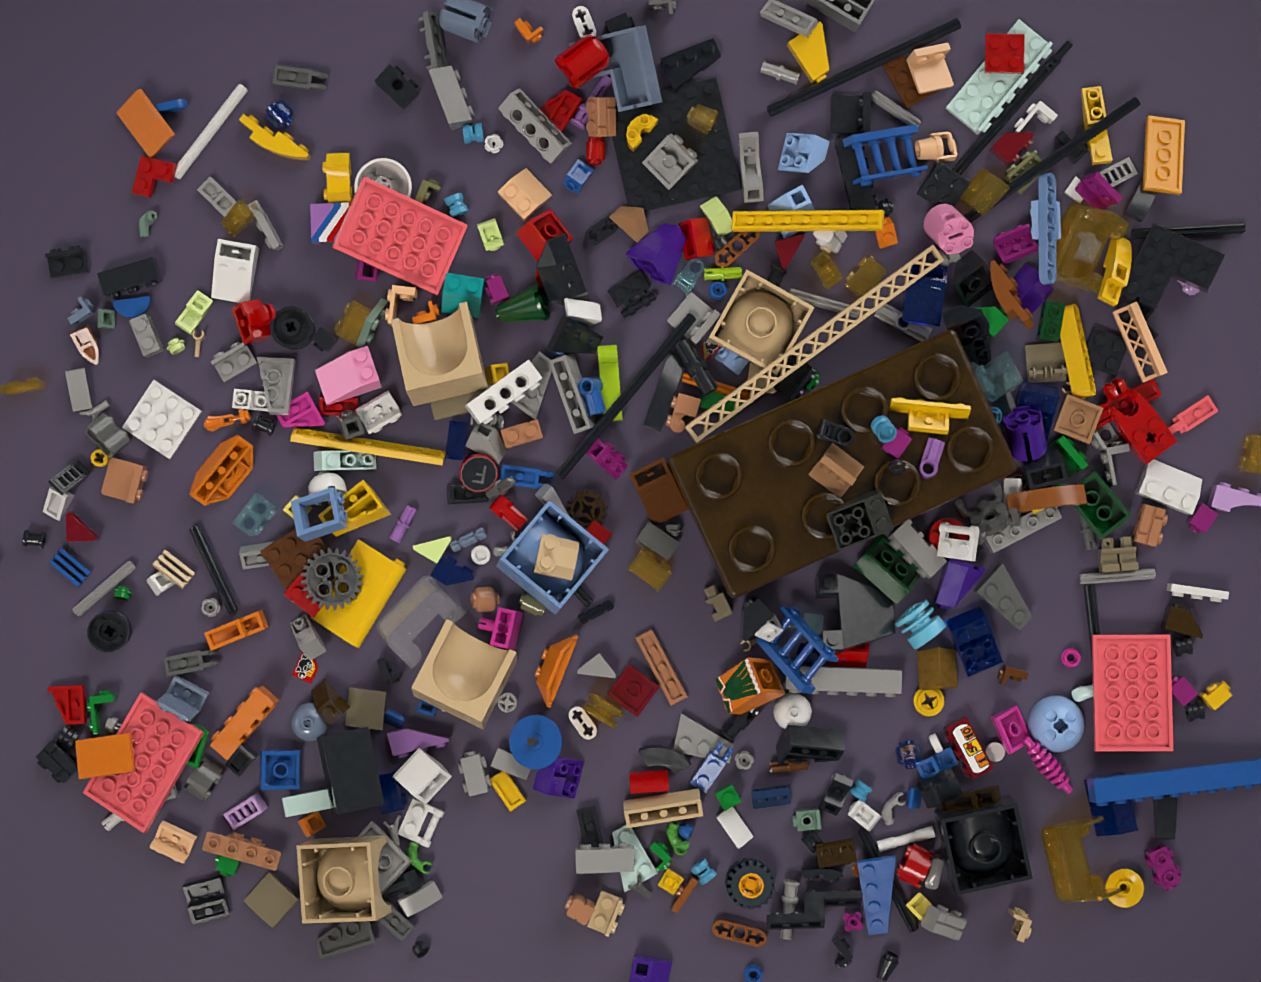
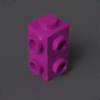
(604, 456)
(1165, 873)

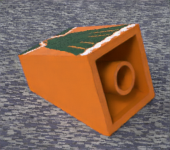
(749, 685)

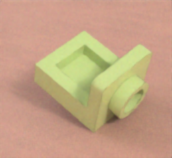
(490, 235)

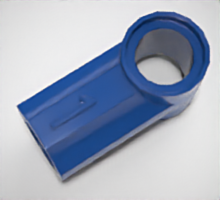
(592, 396)

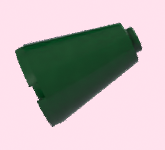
(525, 306)

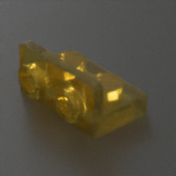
(866, 277)

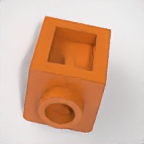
(525, 30)
(424, 317)

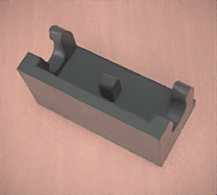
(657, 542)

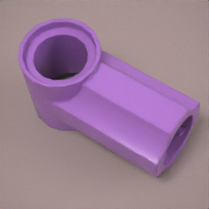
(931, 456)

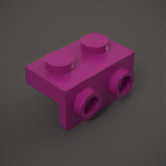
(1014, 244)

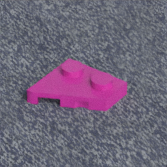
(302, 413)

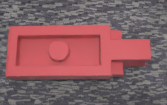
(1193, 415)

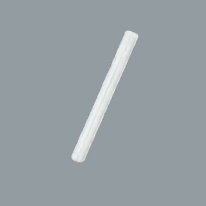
(210, 130)

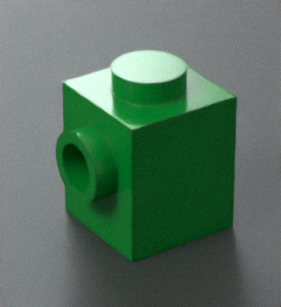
(227, 865)

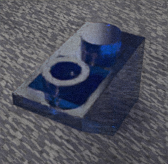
(450, 573)

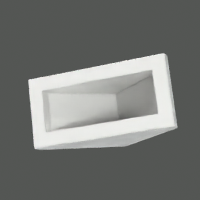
(57, 504)

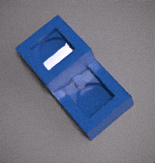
(936, 762)

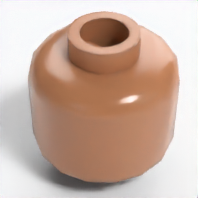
(484, 599)

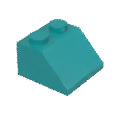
(462, 289)

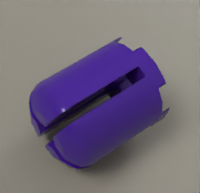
(1032, 425)

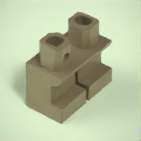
(1117, 559)
(719, 603)

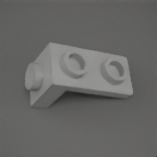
(1106, 458)

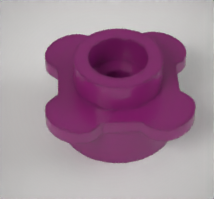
(848, 917)

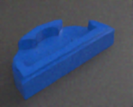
(132, 307)

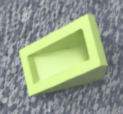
(717, 216)
(434, 549)

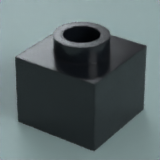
(324, 340)

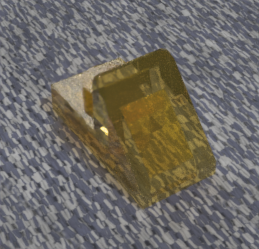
(237, 218)
(825, 269)

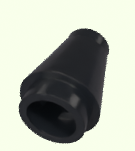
(887, 965)

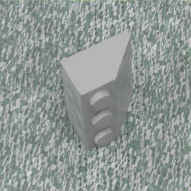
(451, 96)

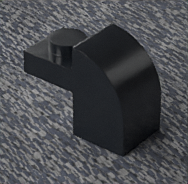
(835, 793)

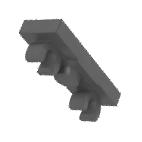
(434, 40)

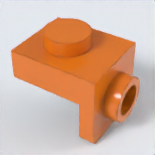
(888, 235)

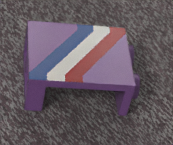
(327, 221)

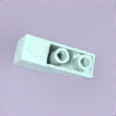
(343, 460)

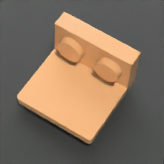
(930, 68)
(404, 293)

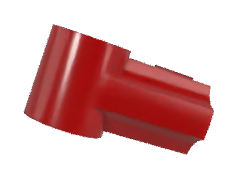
(505, 509)

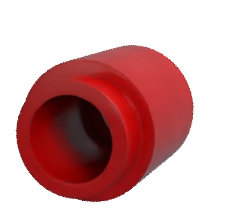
(595, 150)

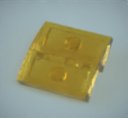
(984, 192)

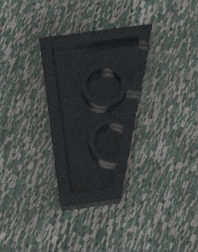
(685, 64)
(573, 338)

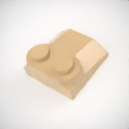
(556, 557)

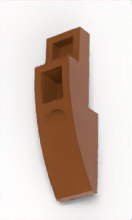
(1008, 295)

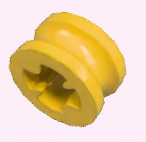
(94, 456)

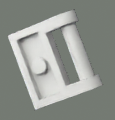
(958, 548)
(414, 820)

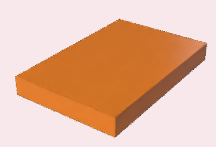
(145, 123)
(105, 756)

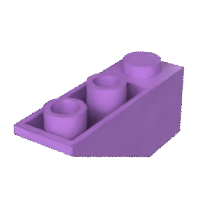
(410, 739)

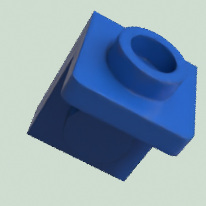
(577, 176)

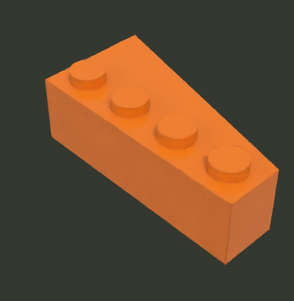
(244, 722)

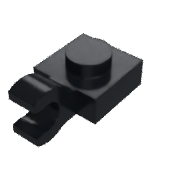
(1075, 156)

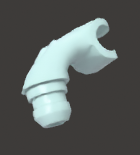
(1082, 693)

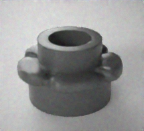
(673, 529)

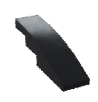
(664, 392)

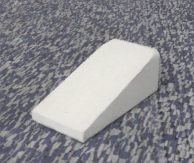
(583, 311)

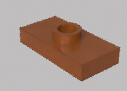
(683, 893)

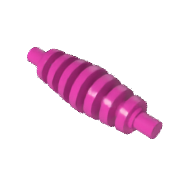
(1047, 765)

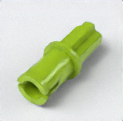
(722, 273)

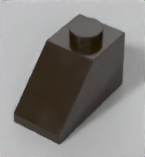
(1180, 621)
(328, 702)

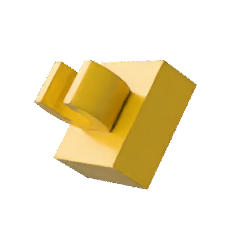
(670, 881)

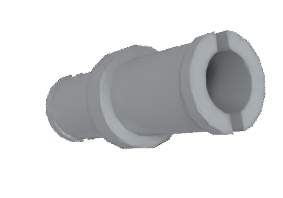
(780, 73)

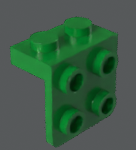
(1072, 459)

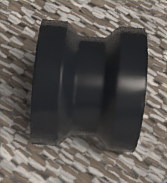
(1182, 646)
(1194, 711)
(69, 736)
(811, 840)

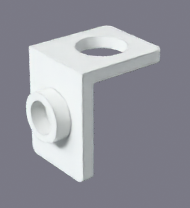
(769, 630)

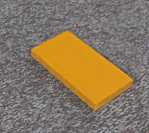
(1163, 155)

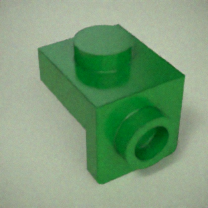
(660, 850)

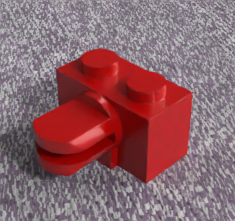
(253, 320)

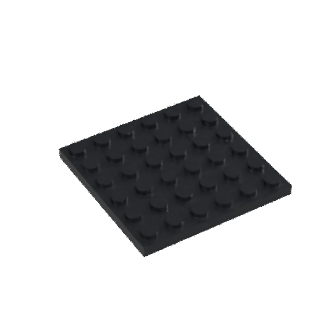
(716, 165)

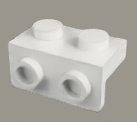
(379, 412)

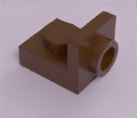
(1015, 674)

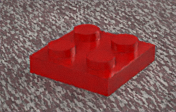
(1004, 53)

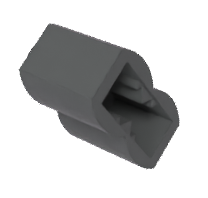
(107, 435)

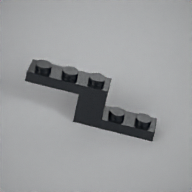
(813, 909)

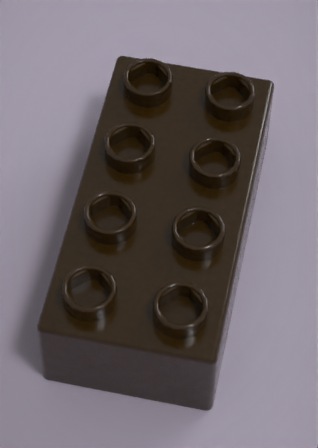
(753, 482)

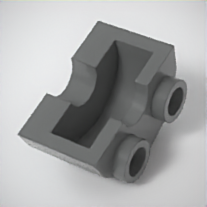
(203, 778)

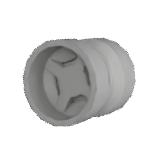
(948, 258)

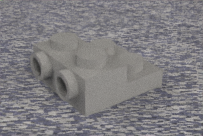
(670, 160)

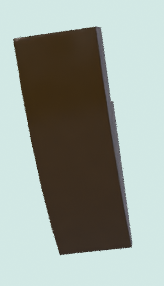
(973, 799)

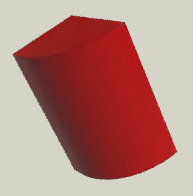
(698, 238)
(649, 781)

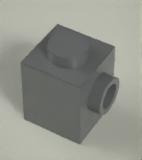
(350, 424)

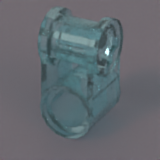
(688, 277)

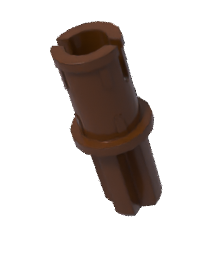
(788, 766)

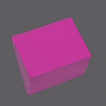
(1010, 729)

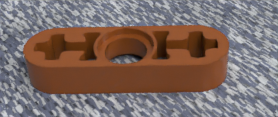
(723, 252)
(726, 923)

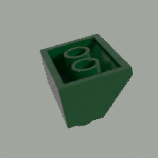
(1103, 508)
(887, 569)

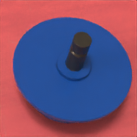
(535, 742)

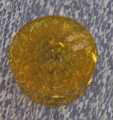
(603, 710)

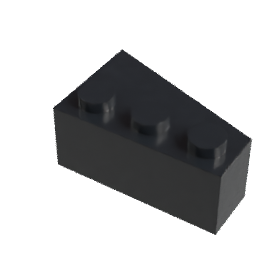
(810, 743)

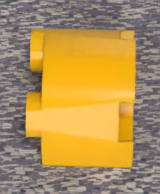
(637, 126)

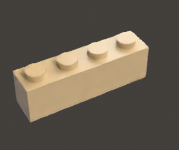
(663, 808)

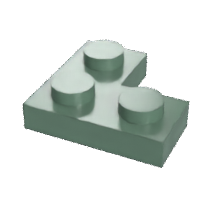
(371, 323)

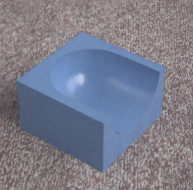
(521, 556)

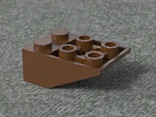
(658, 491)

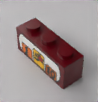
(968, 747)

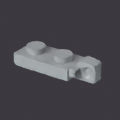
(264, 224)

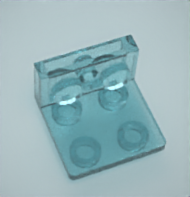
(997, 376)

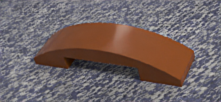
(1047, 498)

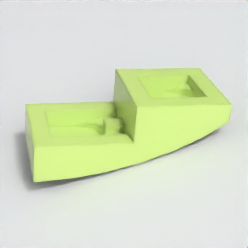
(194, 312)

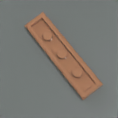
(661, 667)

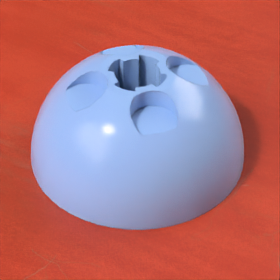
(1045, 723)

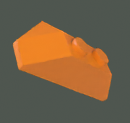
(223, 471)
(554, 667)

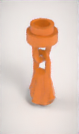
(213, 423)

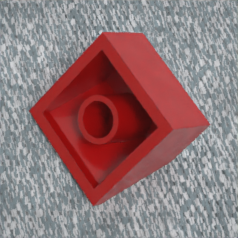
(539, 230)

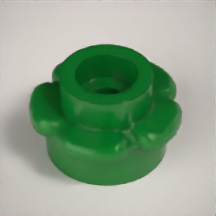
(122, 593)

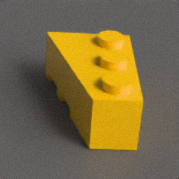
(361, 508)

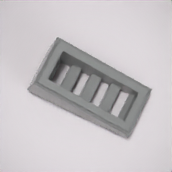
(1114, 167)
(548, 493)

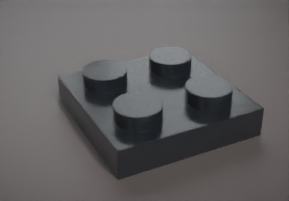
(943, 186)
(1105, 351)

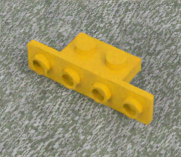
(929, 416)

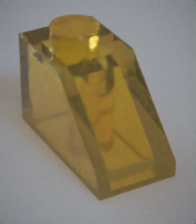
(702, 118)

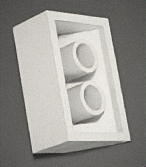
(1169, 487)

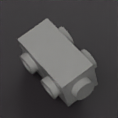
(475, 778)

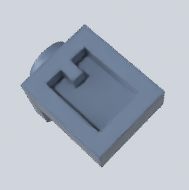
(80, 315)

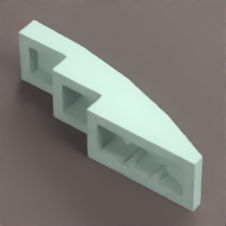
(306, 802)

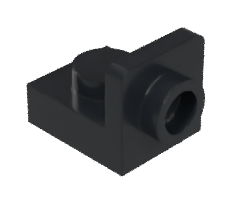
(385, 669)

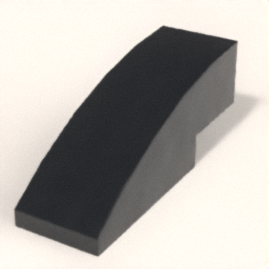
(1139, 203)
(1165, 817)

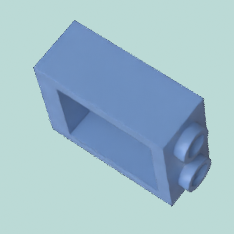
(301, 519)

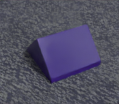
(1030, 289)

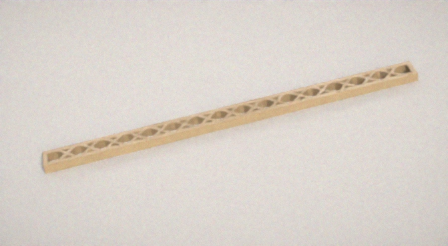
(845, 312)

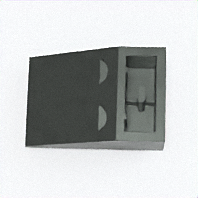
(859, 519)

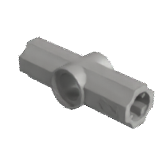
(891, 316)

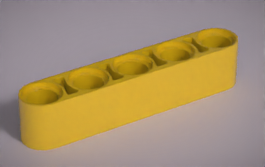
(1076, 354)

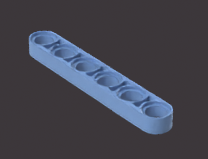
(1047, 228)

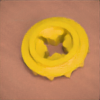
(925, 709)

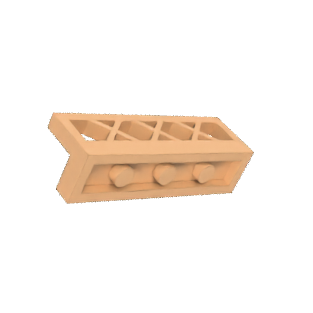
(1146, 338)

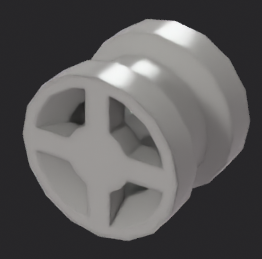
(508, 704)

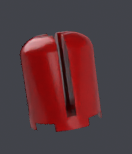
(583, 60)

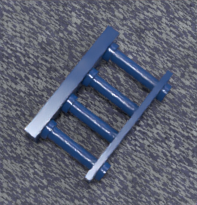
(889, 137)
(792, 668)

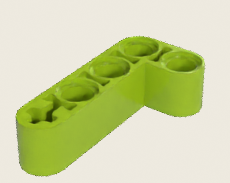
(609, 376)

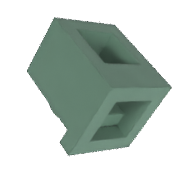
(814, 816)

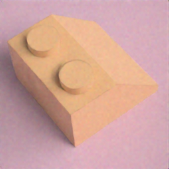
(524, 194)

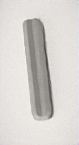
(894, 109)

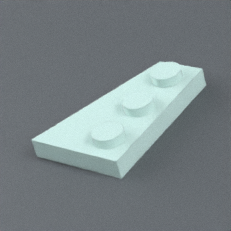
(642, 863)

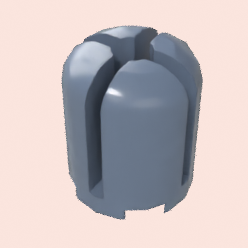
(466, 19)

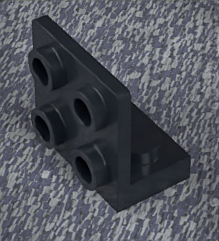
(850, 114)
(794, 382)

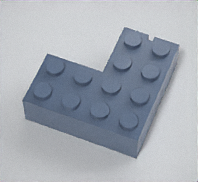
(631, 68)

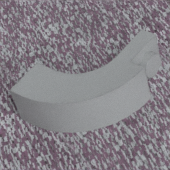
(750, 167)

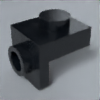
(843, 947)

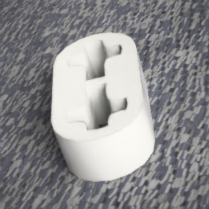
(588, 21)
(579, 725)

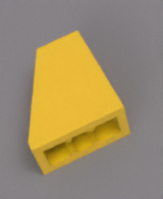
(811, 54)

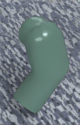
(146, 221)

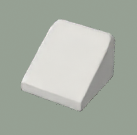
(159, 583)

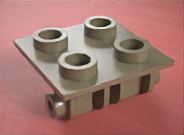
(1045, 363)

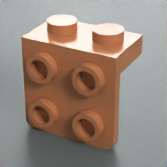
(125, 480)

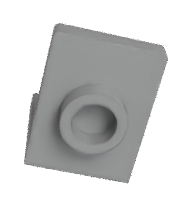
(1096, 440)

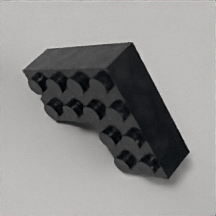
(1168, 256)

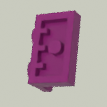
(1097, 191)

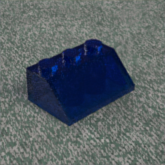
(1117, 817)

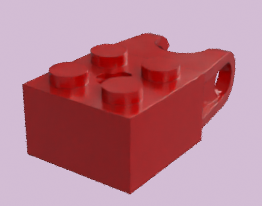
(1136, 426)

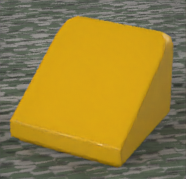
(496, 372)

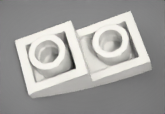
(249, 400)

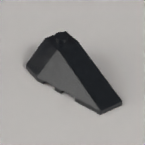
(972, 332)

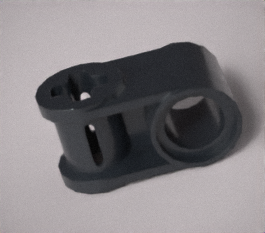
(831, 432)

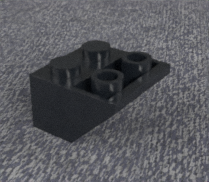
(1046, 470)

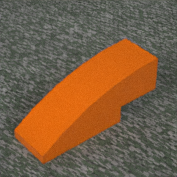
(236, 630)

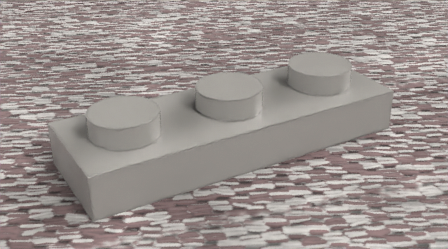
(789, 17)

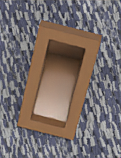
(632, 221)

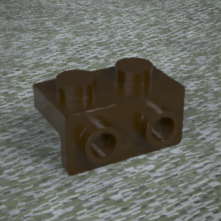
(836, 853)

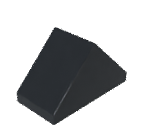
(241, 759)

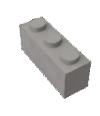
(604, 858)

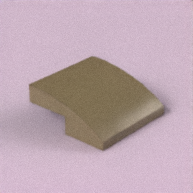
(366, 708)
(271, 900)

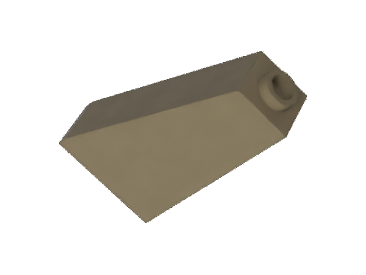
(456, 405)

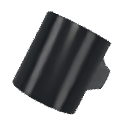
(406, 882)

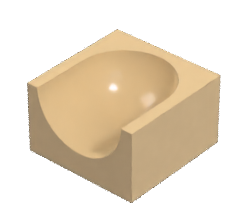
(760, 321)
(440, 357)
(464, 675)
(341, 879)

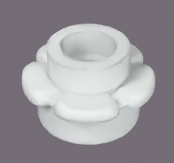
(493, 138)

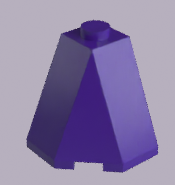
(659, 253)
(955, 582)

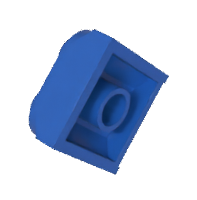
(279, 769)

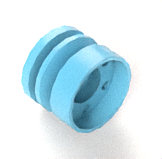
(920, 624)

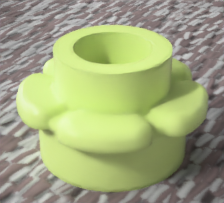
(176, 346)

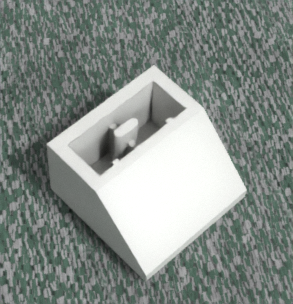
(422, 776)

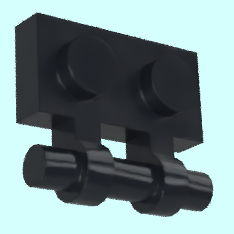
(628, 290)

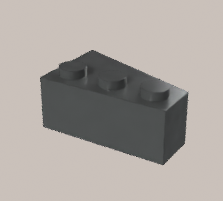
(846, 12)
(1003, 596)

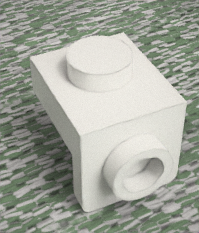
(864, 814)

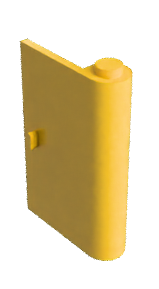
(379, 583)

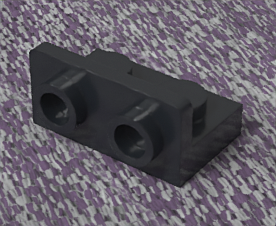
(67, 262)

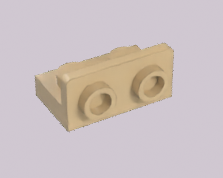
(605, 913)

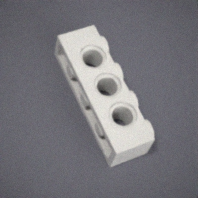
(525, 371)

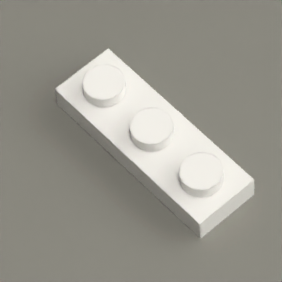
(1197, 593)

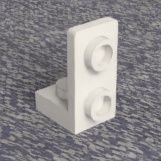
(1044, 113)

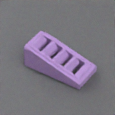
(255, 803)

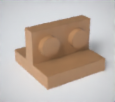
(1077, 419)
(836, 470)

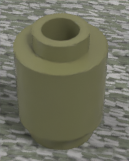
(531, 605)

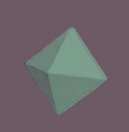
(106, 319)

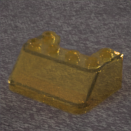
(1085, 219)

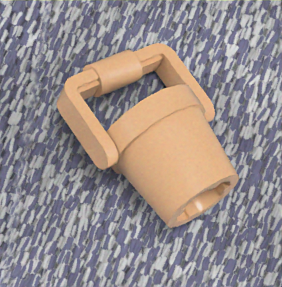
(932, 147)

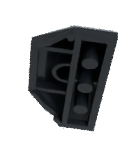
(560, 272)

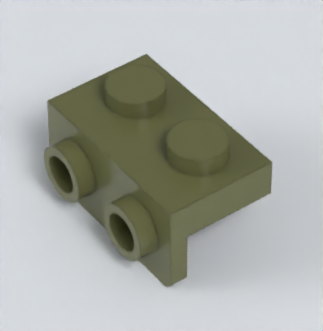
(1028, 161)

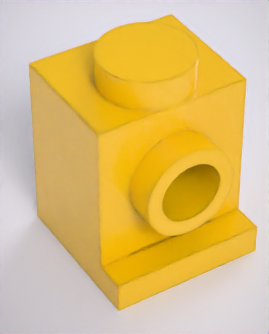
(1216, 695)

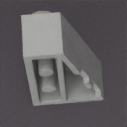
(916, 549)

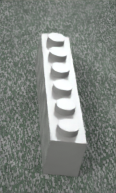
(853, 681)

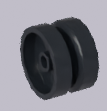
(282, 324)

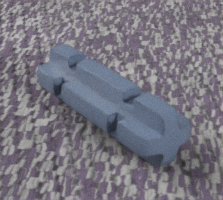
(467, 539)

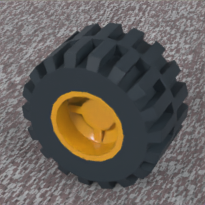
(750, 883)

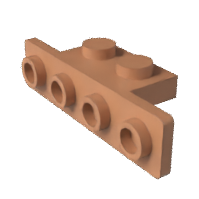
(242, 849)

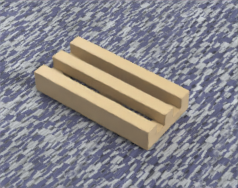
(161, 558)

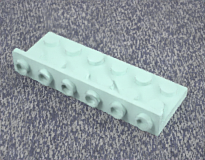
(987, 92)

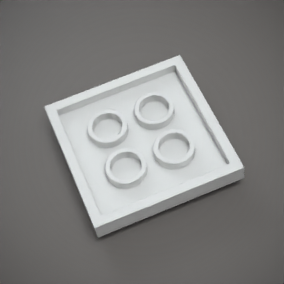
(162, 419)

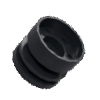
(105, 641)

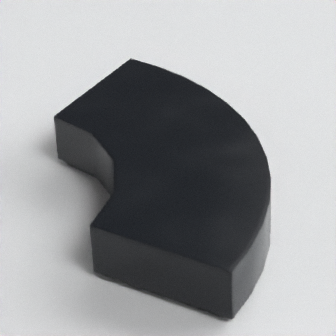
(664, 756)

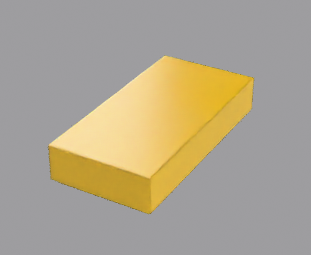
(507, 790)

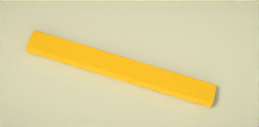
(808, 220)
(368, 446)

